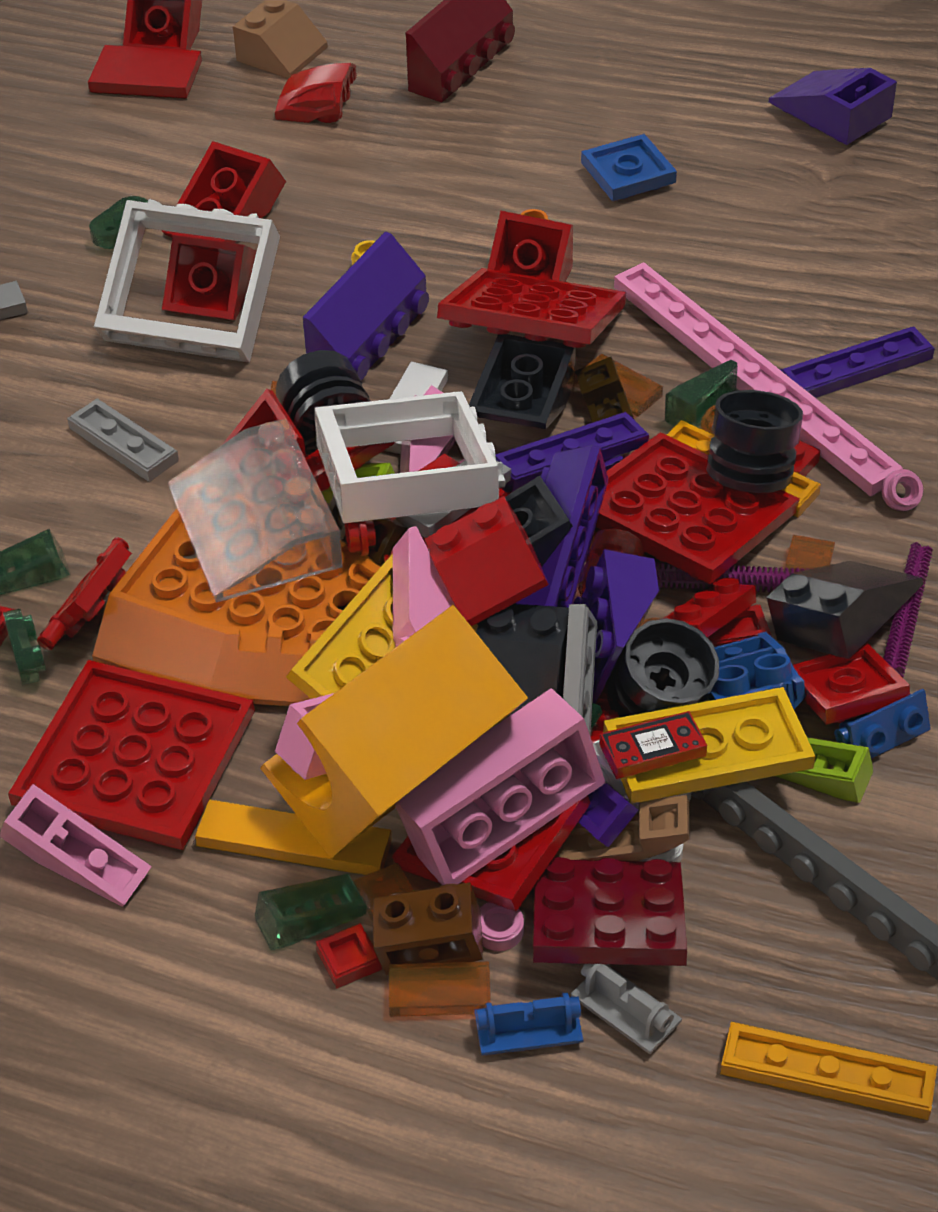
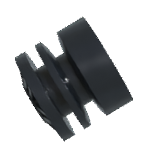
(317, 381)
(754, 441)
(663, 668)

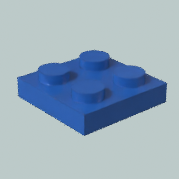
(628, 167)

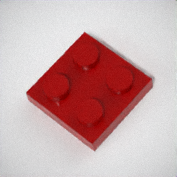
(850, 687)

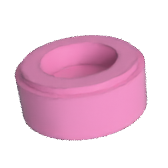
(501, 927)

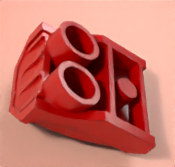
(316, 93)

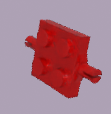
(88, 595)

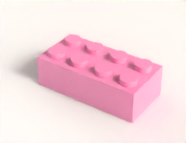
(501, 788)

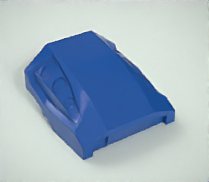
(756, 666)

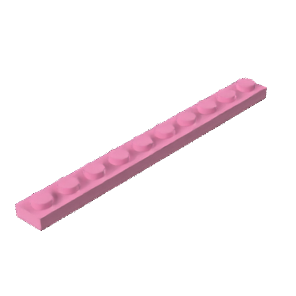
(716, 344)

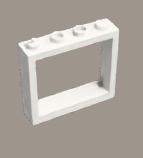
(175, 337)
(409, 491)

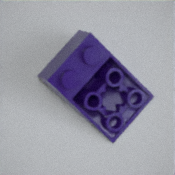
(840, 101)
(619, 598)

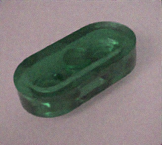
(106, 226)
(28, 658)

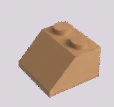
(277, 38)

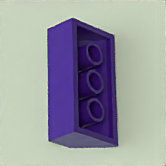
(368, 305)
(578, 485)

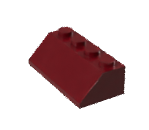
(455, 44)

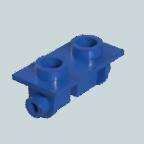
(888, 725)
(529, 1025)

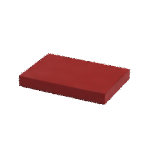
(145, 71)

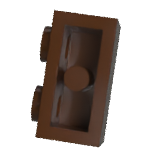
(428, 926)

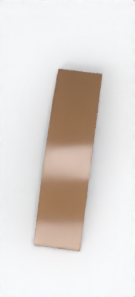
(652, 831)

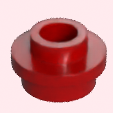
(360, 536)

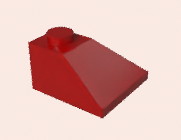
(207, 277)

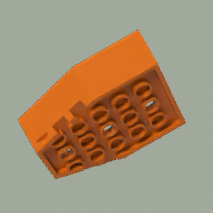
(171, 627)

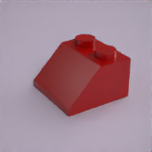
(162, 23)
(486, 561)

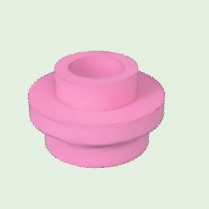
(912, 485)

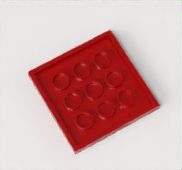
(532, 306)
(684, 513)
(136, 752)

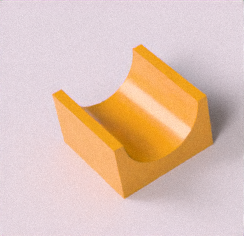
(395, 728)

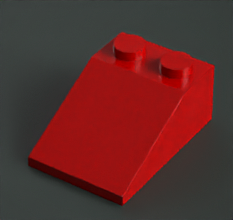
(232, 182)

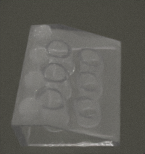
(256, 513)

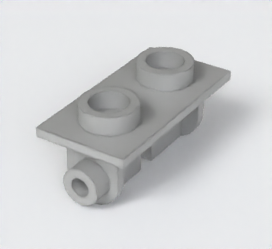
(625, 1006)

